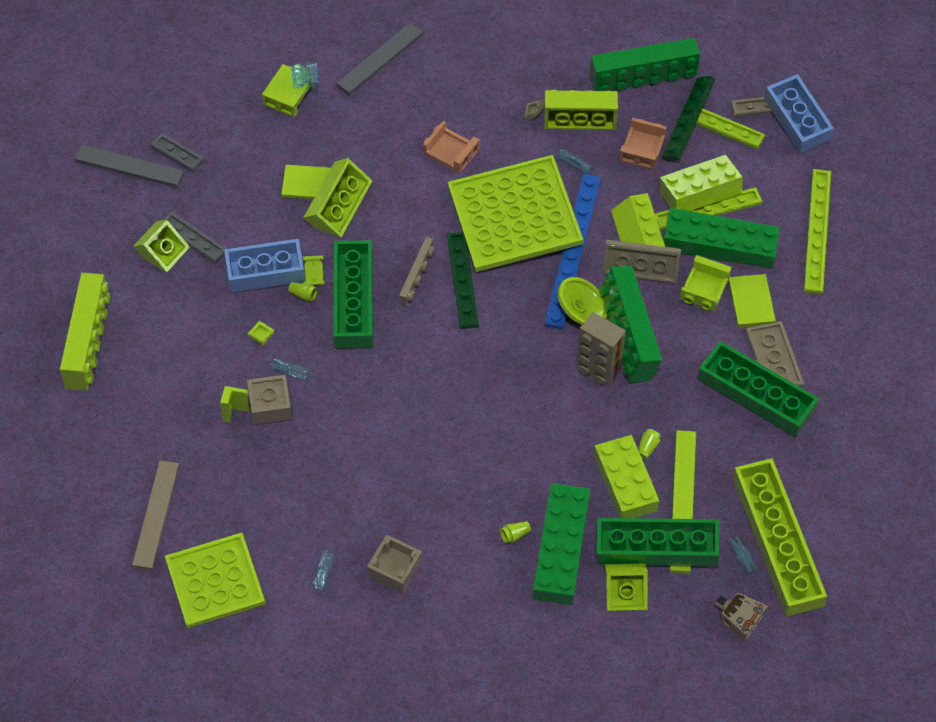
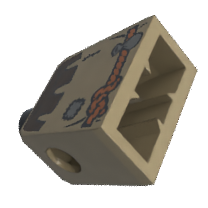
(741, 614)

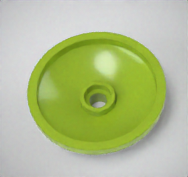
(580, 299)

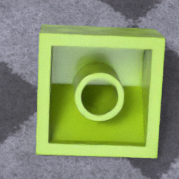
(161, 245)
(626, 587)

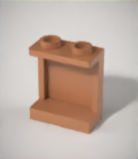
(643, 143)
(450, 148)

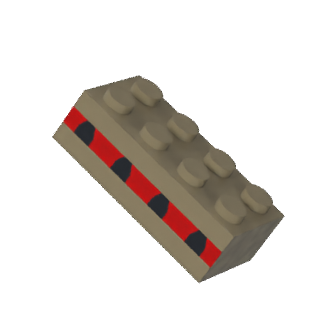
(600, 349)

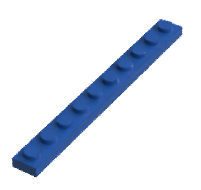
(572, 256)

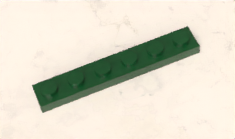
(688, 118)

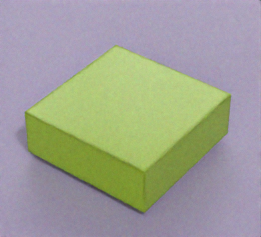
(261, 333)

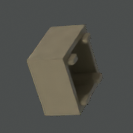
(269, 399)
(394, 564)

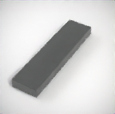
(196, 239)

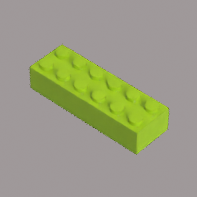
(85, 331)

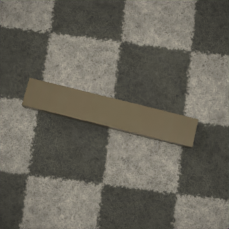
(156, 515)

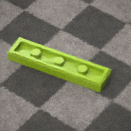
(730, 129)

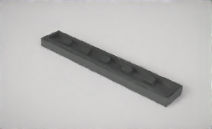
(379, 59)
(129, 166)

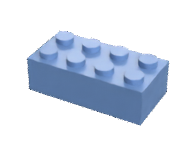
(798, 113)
(264, 265)

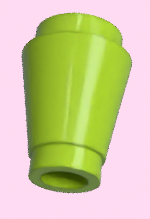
(304, 291)
(648, 443)
(513, 532)

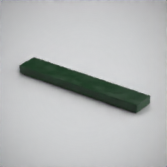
(462, 281)

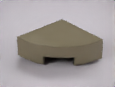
(533, 109)

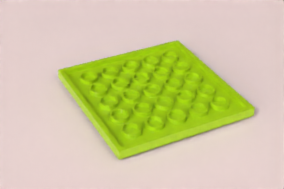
(515, 213)

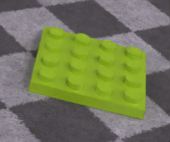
(215, 580)

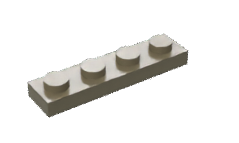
(414, 278)

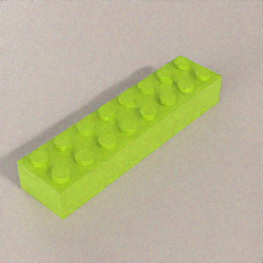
(779, 537)

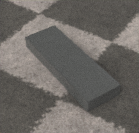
(177, 152)

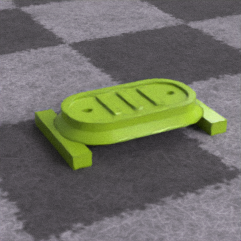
(314, 272)

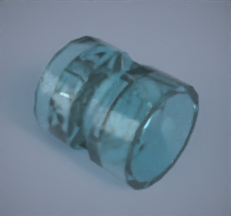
(304, 75)

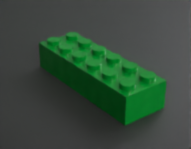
(644, 65)
(721, 238)
(353, 294)
(628, 311)
(758, 388)
(658, 541)
(561, 544)

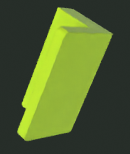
(232, 400)

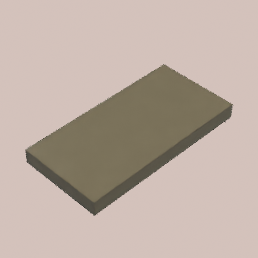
(647, 261)
(774, 350)

